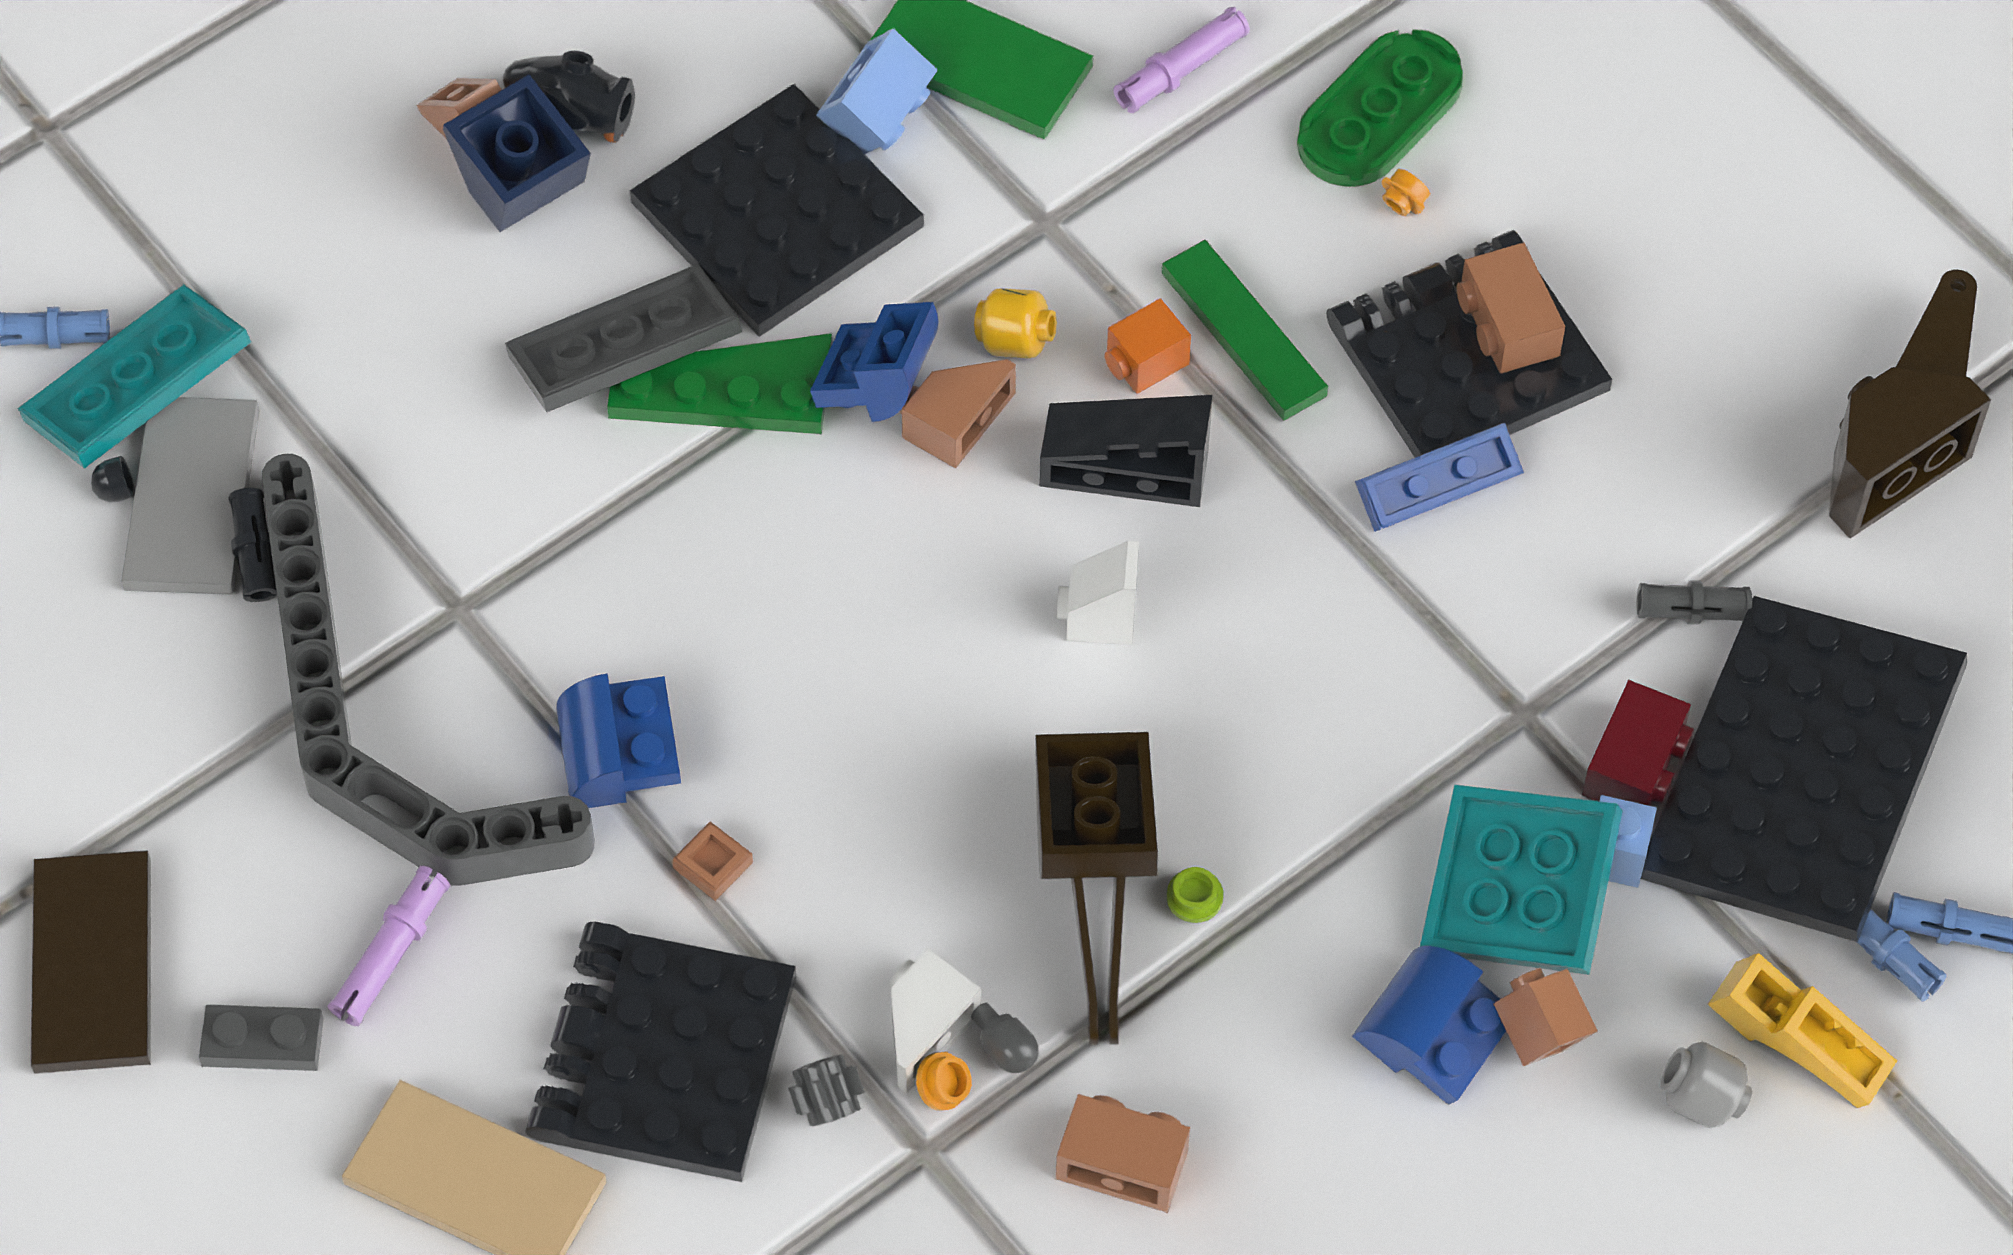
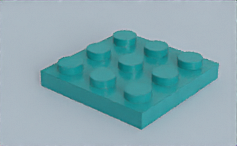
(1522, 878)

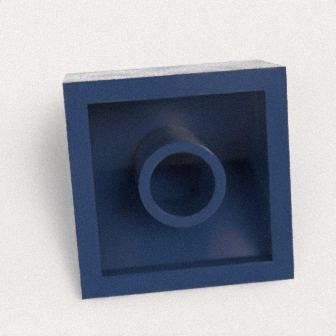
(516, 152)

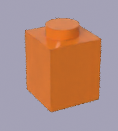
(1147, 346)

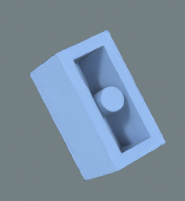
(878, 93)

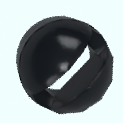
(113, 480)

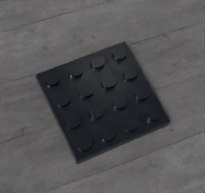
(777, 209)

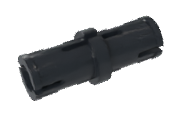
(252, 545)

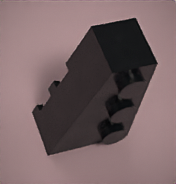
(1129, 448)

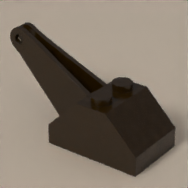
(1912, 418)
(1096, 824)

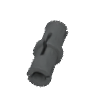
(1693, 602)

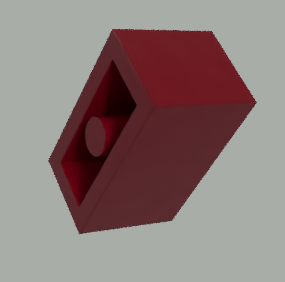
(1639, 747)

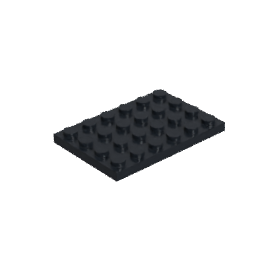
(1804, 767)

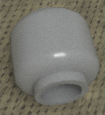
(1706, 1084)

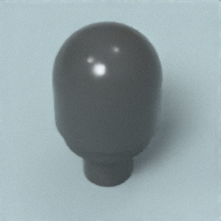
(1006, 1039)

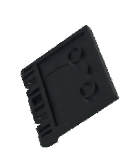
(1432, 369)
(672, 1059)

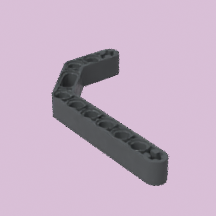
(358, 773)

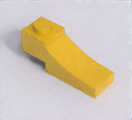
(1802, 1027)

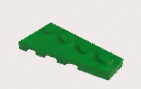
(731, 387)

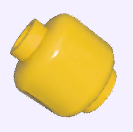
(1014, 323)

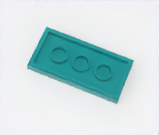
(134, 375)

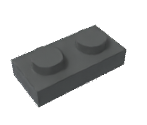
(261, 1037)

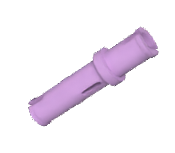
(1165, 70)
(401, 926)

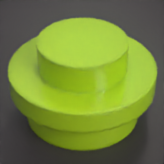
(1195, 895)

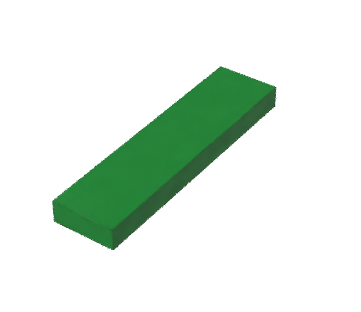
(1244, 330)

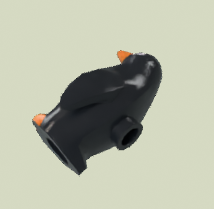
(580, 91)

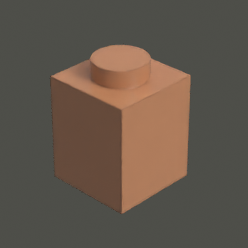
(1544, 1015)

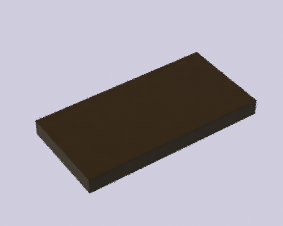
(91, 962)

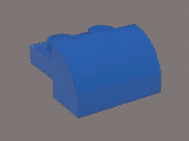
(877, 360)
(616, 738)
(1434, 1021)

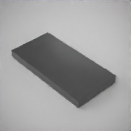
(623, 337)

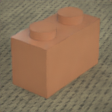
(1511, 308)
(1123, 1151)

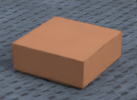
(712, 861)

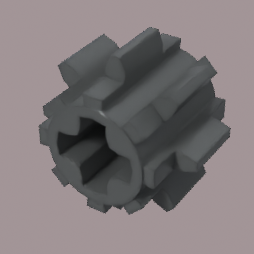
(826, 1090)

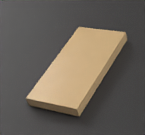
(472, 1176)

